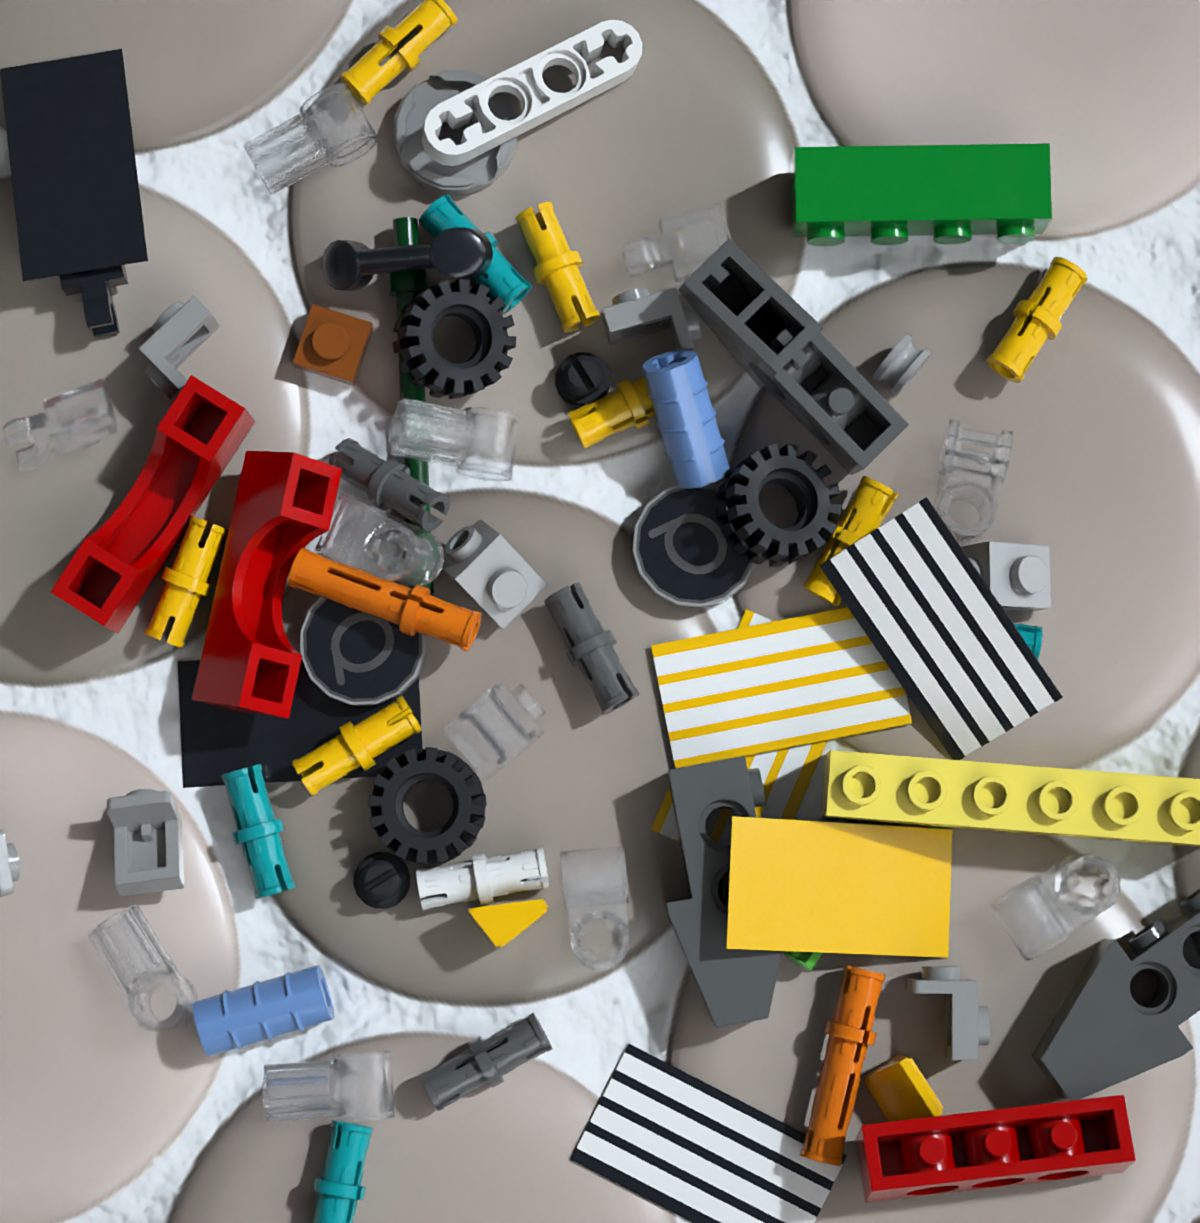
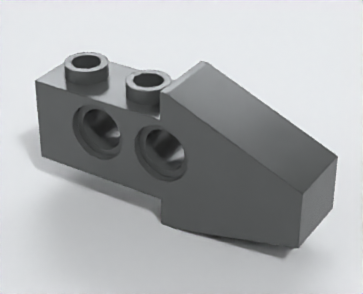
(791, 358)
(732, 981)
(1103, 1032)

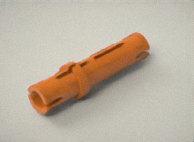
(407, 607)
(842, 1065)

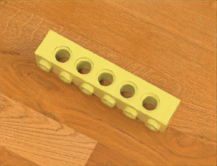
(1011, 798)

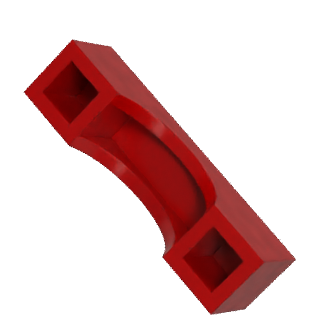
(276, 512)
(130, 548)

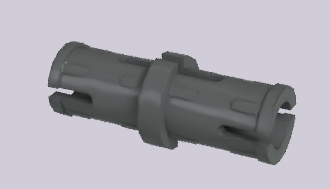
(390, 485)
(591, 647)
(485, 1062)

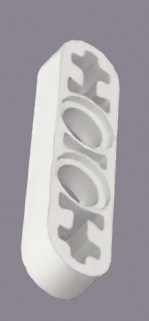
(528, 86)

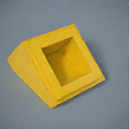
(508, 920)
(902, 1090)

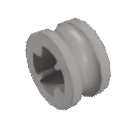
(901, 365)

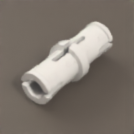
(482, 878)

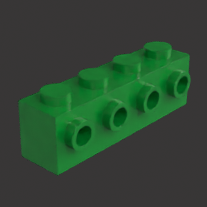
(920, 192)

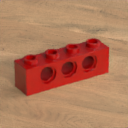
(994, 1148)

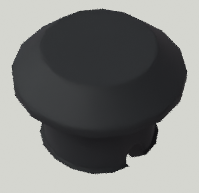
(582, 379)
(382, 880)

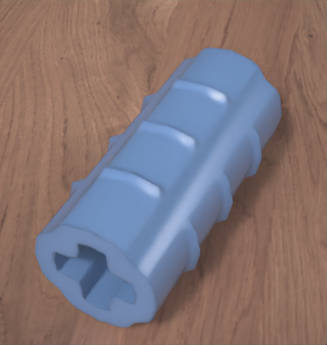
(686, 418)
(263, 1010)

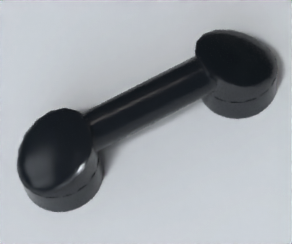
(454, 252)

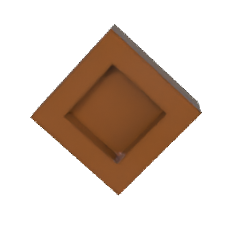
(333, 345)

